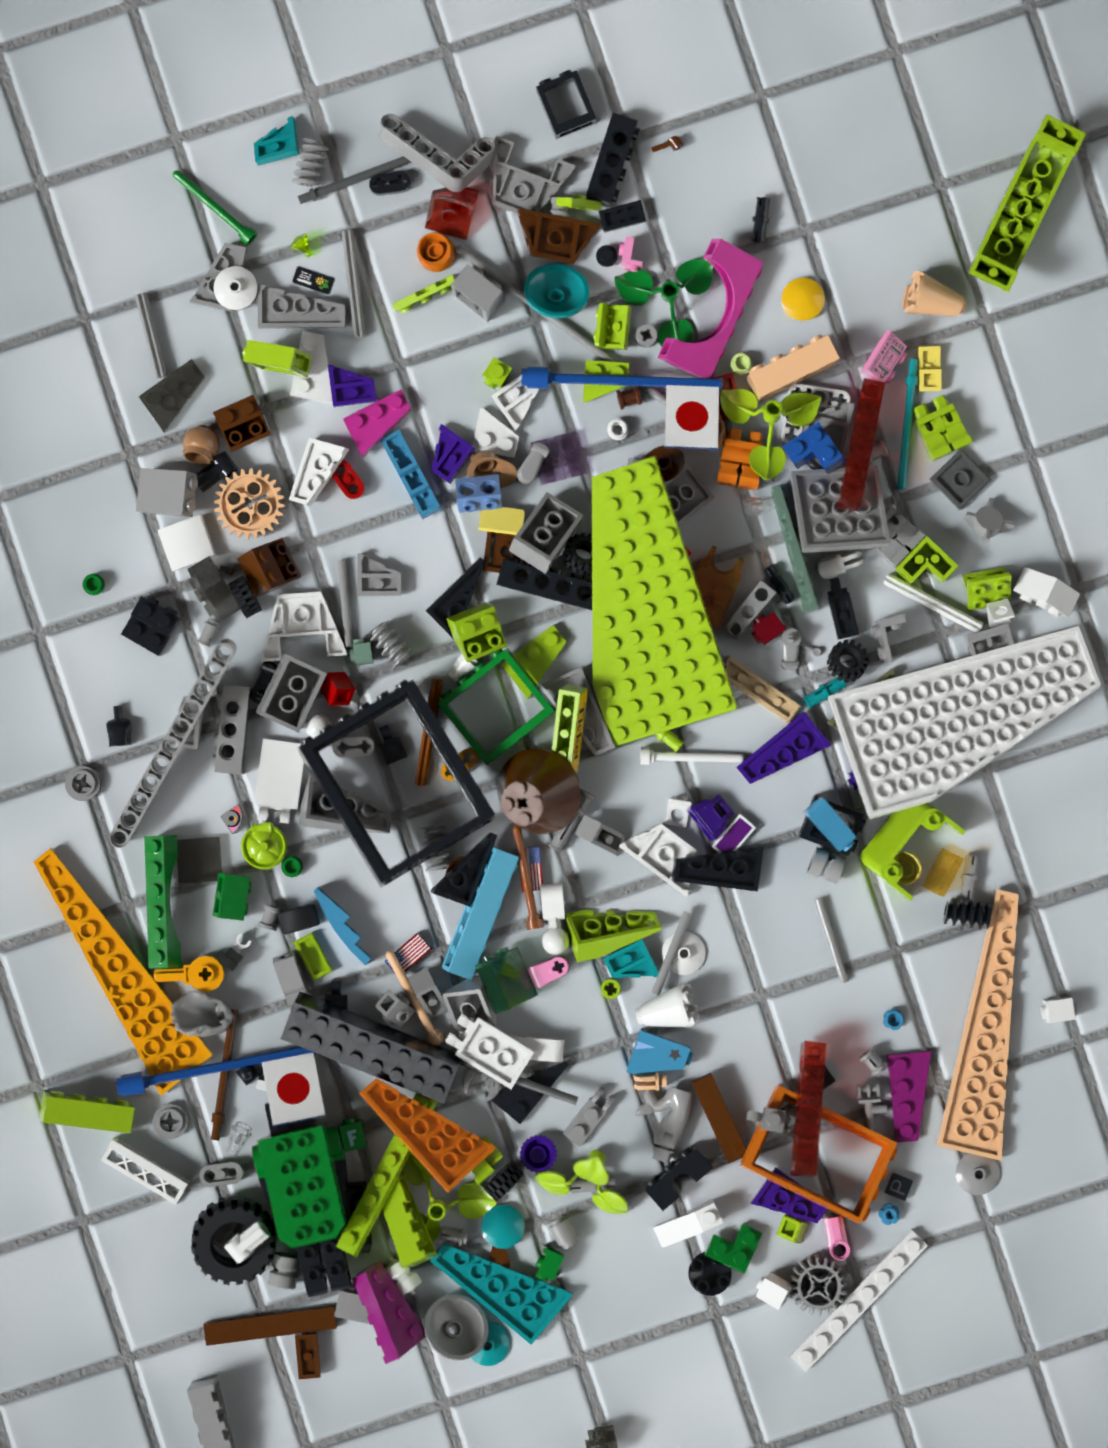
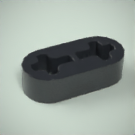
(388, 178)

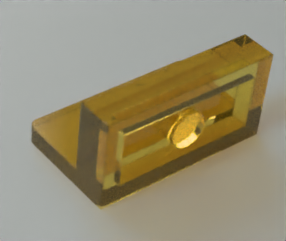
(942, 872)

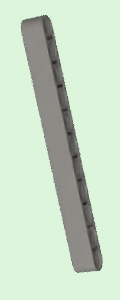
(165, 751)

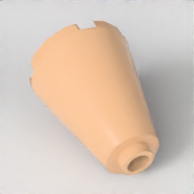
(931, 297)

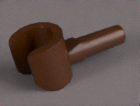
(674, 142)

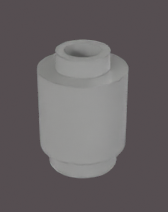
(563, 1232)

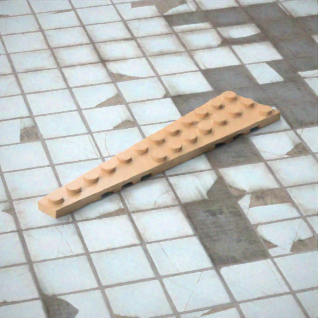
(978, 1083)

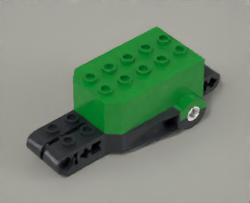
(306, 1187)

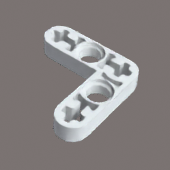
(803, 389)

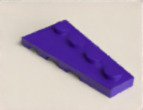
(785, 748)

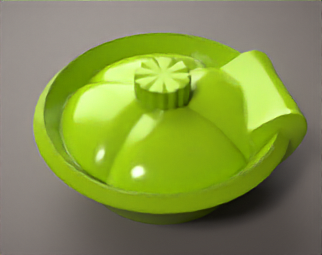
(264, 845)

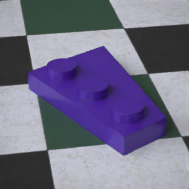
(785, 1201)

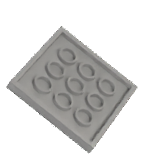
(833, 528)

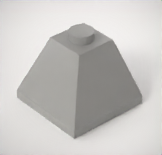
(469, 999)

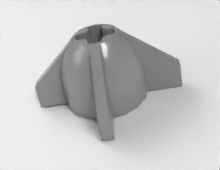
(988, 522)

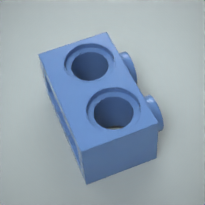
(478, 493)

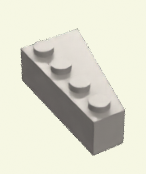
(210, 1413)

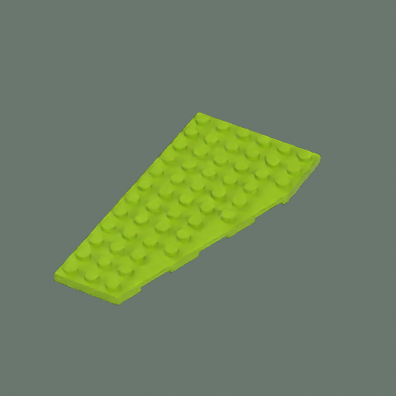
(649, 622)

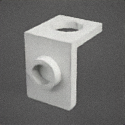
(999, 613)
(681, 803)

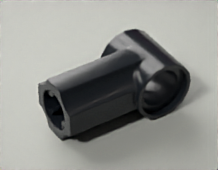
(217, 470)

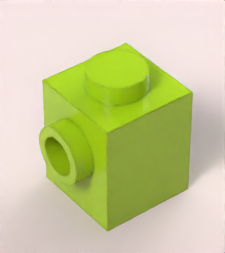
(496, 374)

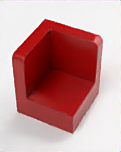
(337, 689)

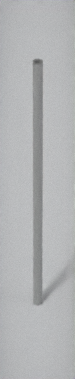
(556, 321)

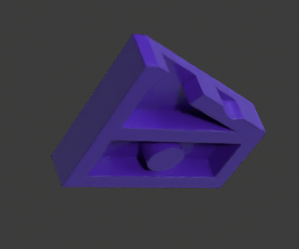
(350, 388)

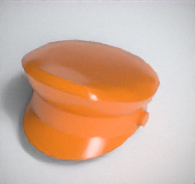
(435, 252)

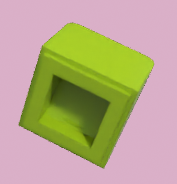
(792, 1229)

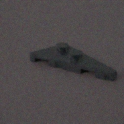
(463, 880)

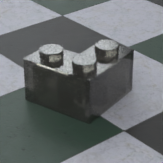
(212, 589)

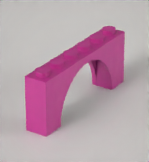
(738, 275)

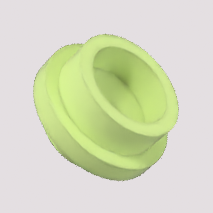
(741, 363)

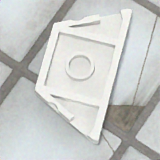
(657, 851)

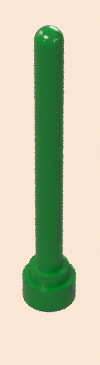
(246, 233)

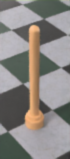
(434, 1036)

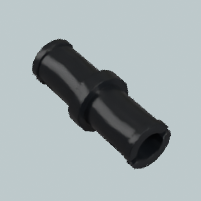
(760, 219)

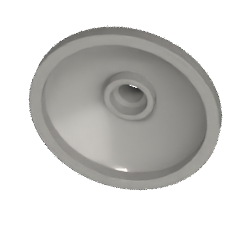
(467, 1321)

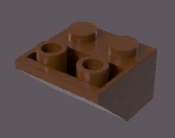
(242, 423)
(269, 567)

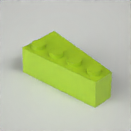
(86, 1112)

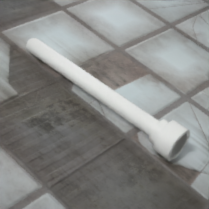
(649, 756)

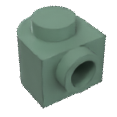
(362, 652)

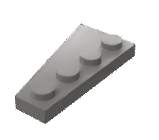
(289, 310)

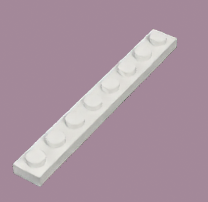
(858, 1300)

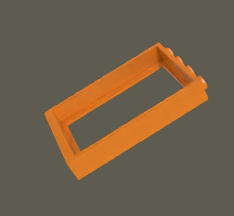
(877, 1174)

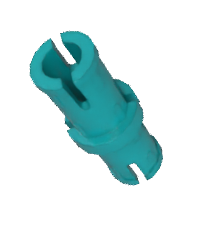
(824, 692)

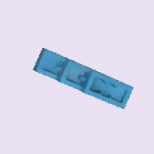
(410, 474)
(337, 918)

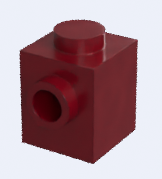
(767, 628)

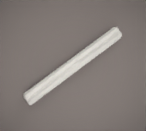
(933, 603)

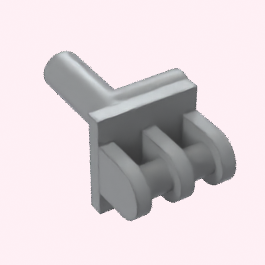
(868, 1100)

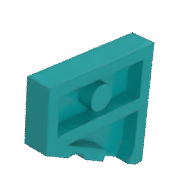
(631, 961)

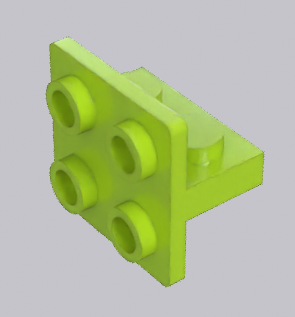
(986, 587)

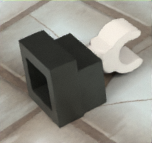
(232, 957)

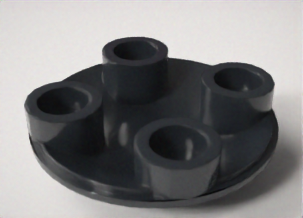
(708, 1275)

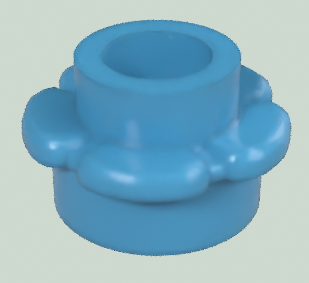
(894, 1025)
(887, 1220)

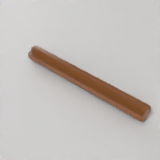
(426, 744)

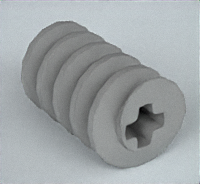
(310, 163)
(390, 644)
(438, 861)

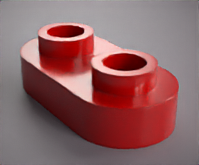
(347, 480)

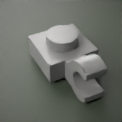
(770, 1119)

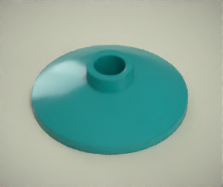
(500, 1346)

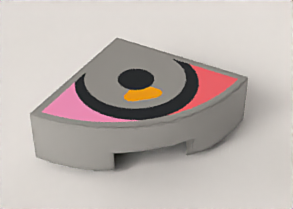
(233, 818)

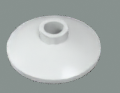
(243, 295)
(695, 956)

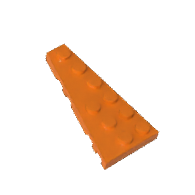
(434, 1140)

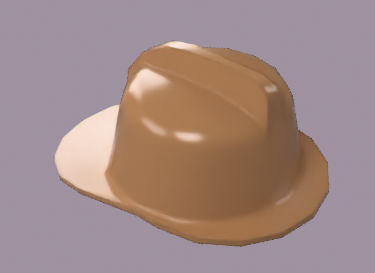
(489, 463)

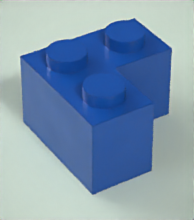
(811, 444)

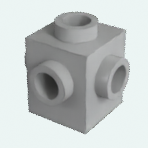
(395, 1008)

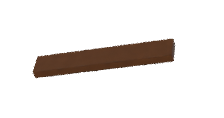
(270, 1325)

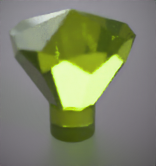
(301, 244)

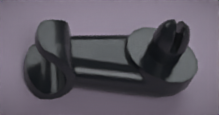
(263, 680)

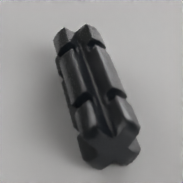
(779, 584)

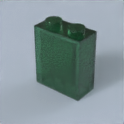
(506, 979)

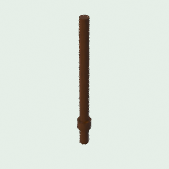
(218, 1117)

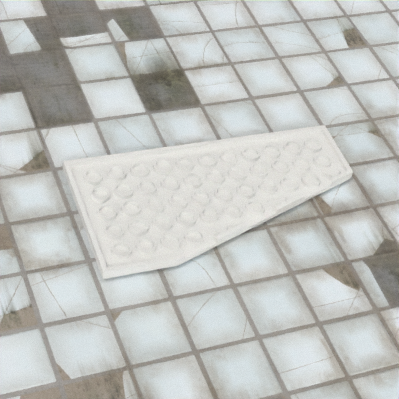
(943, 723)

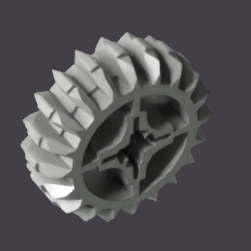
(810, 1291)

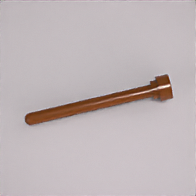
(534, 920)

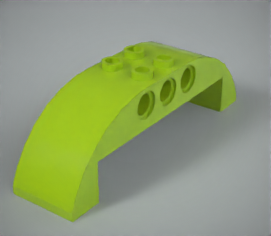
(1025, 202)

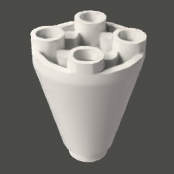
(670, 1009)

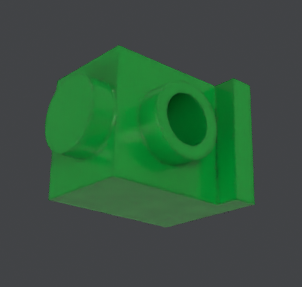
(549, 1263)

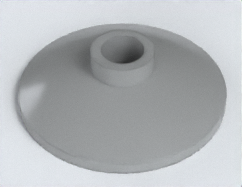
(966, 1174)

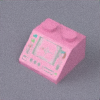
(884, 358)

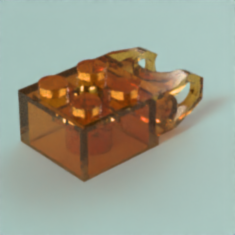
(718, 586)

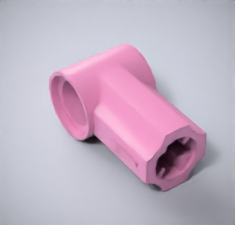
(836, 1235)

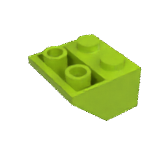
(477, 631)

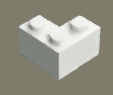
(1046, 592)

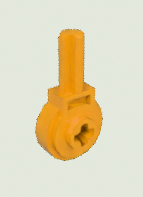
(192, 974)

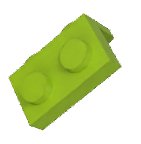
(612, 326)

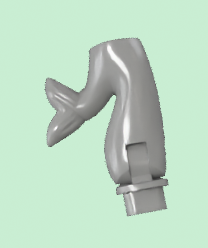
(673, 1125)

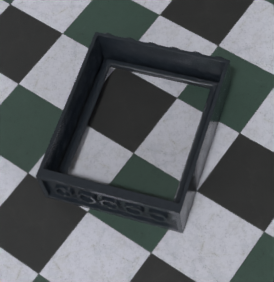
(367, 712)

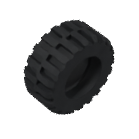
(227, 1268)

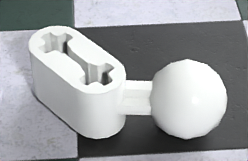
(319, 721)
(555, 939)

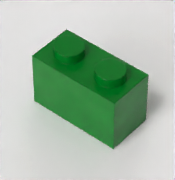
(231, 896)

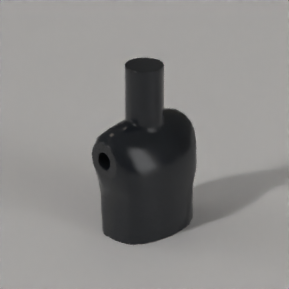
(119, 729)

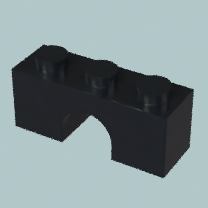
(690, 1163)

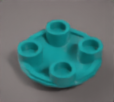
(503, 1226)

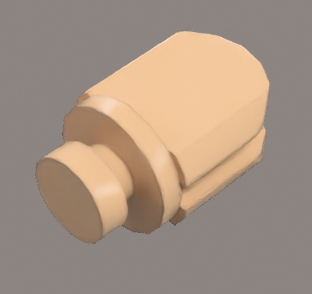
(649, 1081)

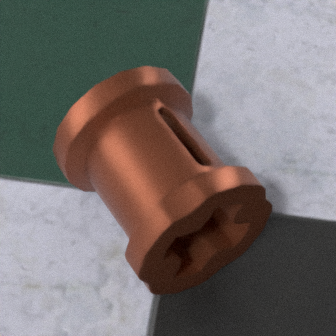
(629, 397)

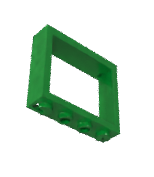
(480, 671)

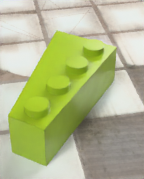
(407, 1226)

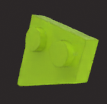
(603, 368)

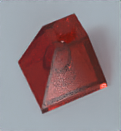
(452, 211)

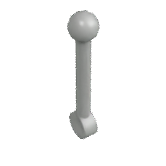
(816, 651)

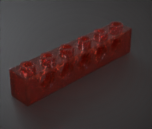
(861, 444)
(808, 1109)

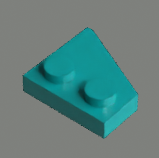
(277, 144)

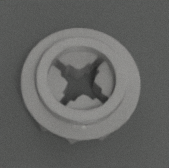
(79, 773)
(163, 1128)

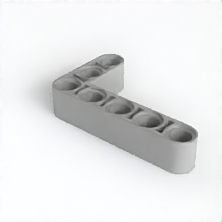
(450, 172)

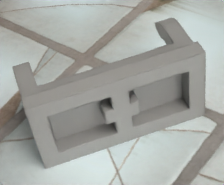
(988, 640)

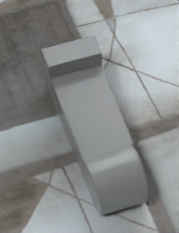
(749, 609)

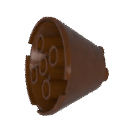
(539, 791)

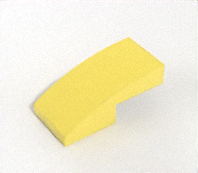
(929, 368)

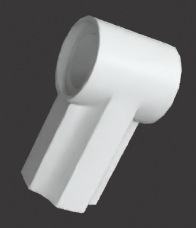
(243, 1244)

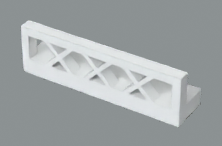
(148, 1164)

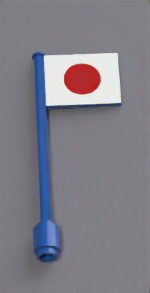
(690, 402)
(288, 1077)

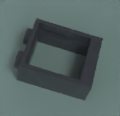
(574, 124)
(857, 826)

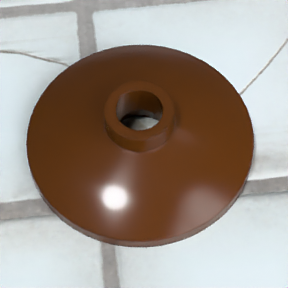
(671, 459)

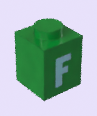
(353, 1134)

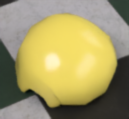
(911, 867)

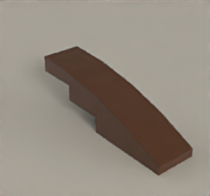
(719, 1117)

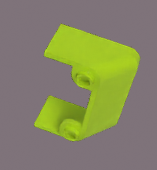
(894, 834)

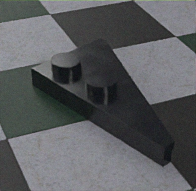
(456, 596)
(520, 1100)

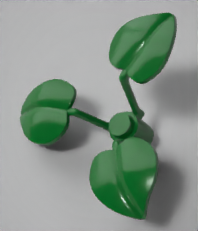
(693, 274)

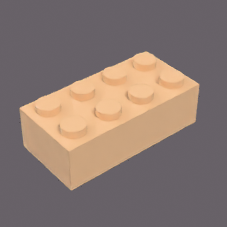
(792, 368)

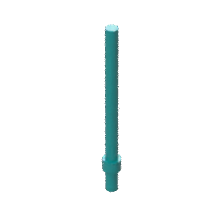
(911, 382)

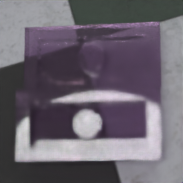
(563, 459)

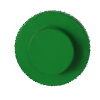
(93, 584)
(292, 866)

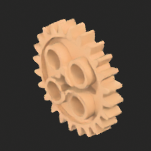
(240, 485)

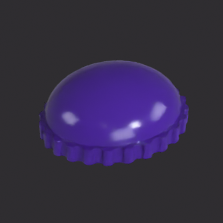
(538, 1154)

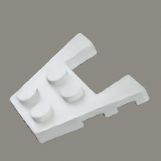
(301, 616)

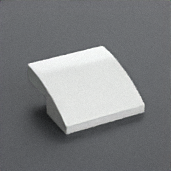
(186, 542)

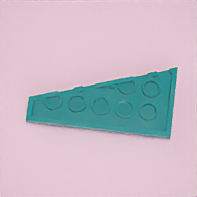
(512, 1296)

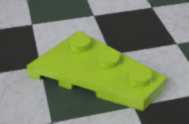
(424, 295)
(537, 657)

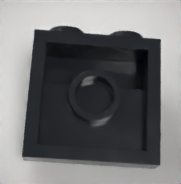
(151, 625)

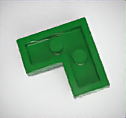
(735, 1254)

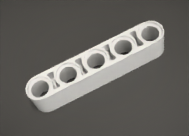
(544, 1048)

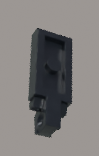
(841, 610)

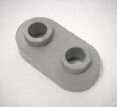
(222, 1174)

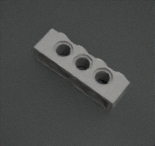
(242, 697)

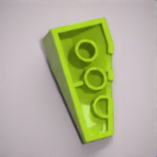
(602, 933)

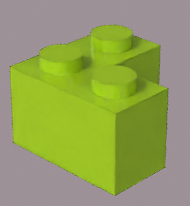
(929, 557)

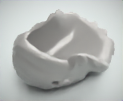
(200, 1015)

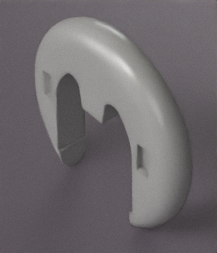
(470, 1074)

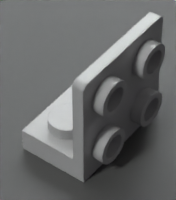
(890, 623)

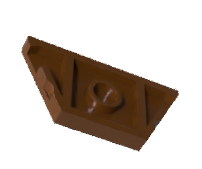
(555, 236)

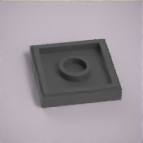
(960, 479)

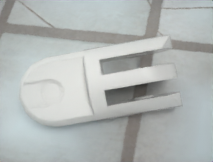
(833, 565)

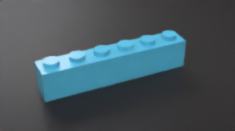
(479, 918)

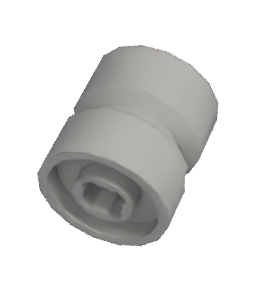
(827, 865)
(284, 1270)

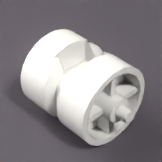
(403, 1278)

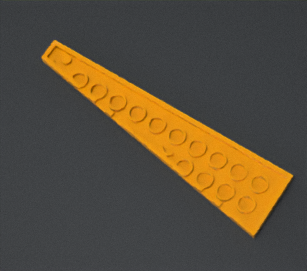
(124, 979)

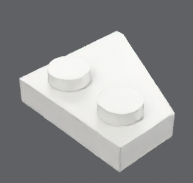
(515, 401)
(494, 436)

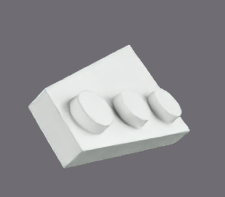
(317, 384)
(315, 470)

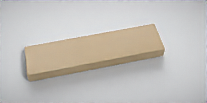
(761, 690)

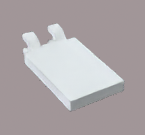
(279, 779)
(490, 1050)

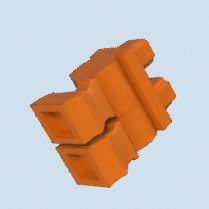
(735, 454)

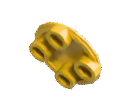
(802, 299)

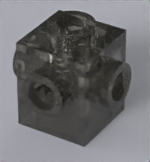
(602, 1438)

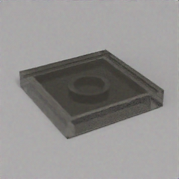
(199, 859)

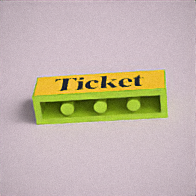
(570, 723)

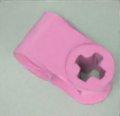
(544, 973)

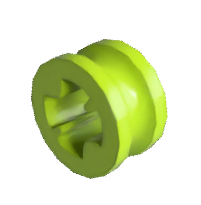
(605, 993)

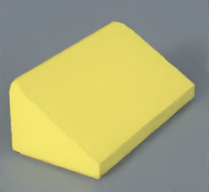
(502, 520)

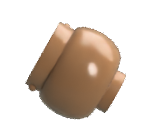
(200, 445)

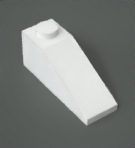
(688, 1224)

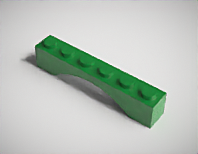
(163, 944)

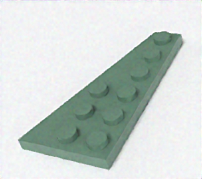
(797, 558)

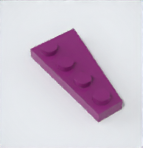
(907, 1087)

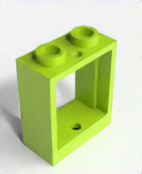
(277, 358)

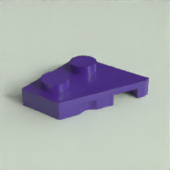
(451, 454)

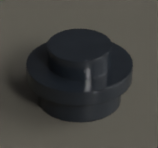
(606, 256)

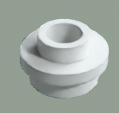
(617, 422)

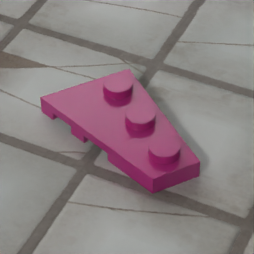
(375, 420)

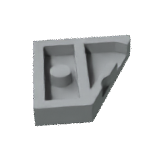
(377, 579)

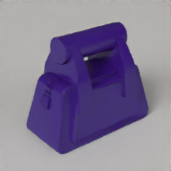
(709, 818)

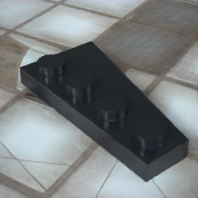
(725, 869)

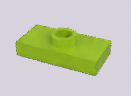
(579, 202)

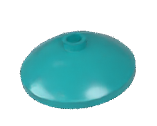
(556, 290)

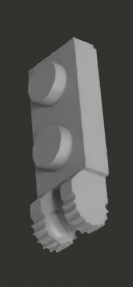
(588, 1118)

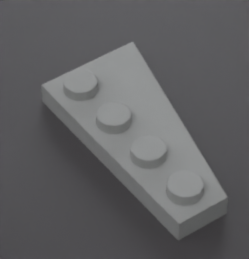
(594, 730)

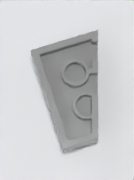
(228, 256)

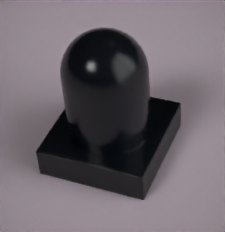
(248, 1074)

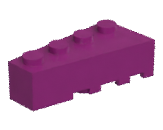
(388, 1312)

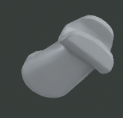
(529, 469)
(790, 648)

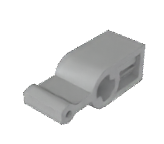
(289, 976)

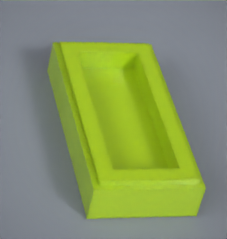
(313, 956)

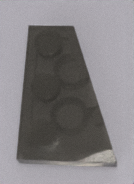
(171, 393)

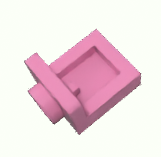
(626, 252)

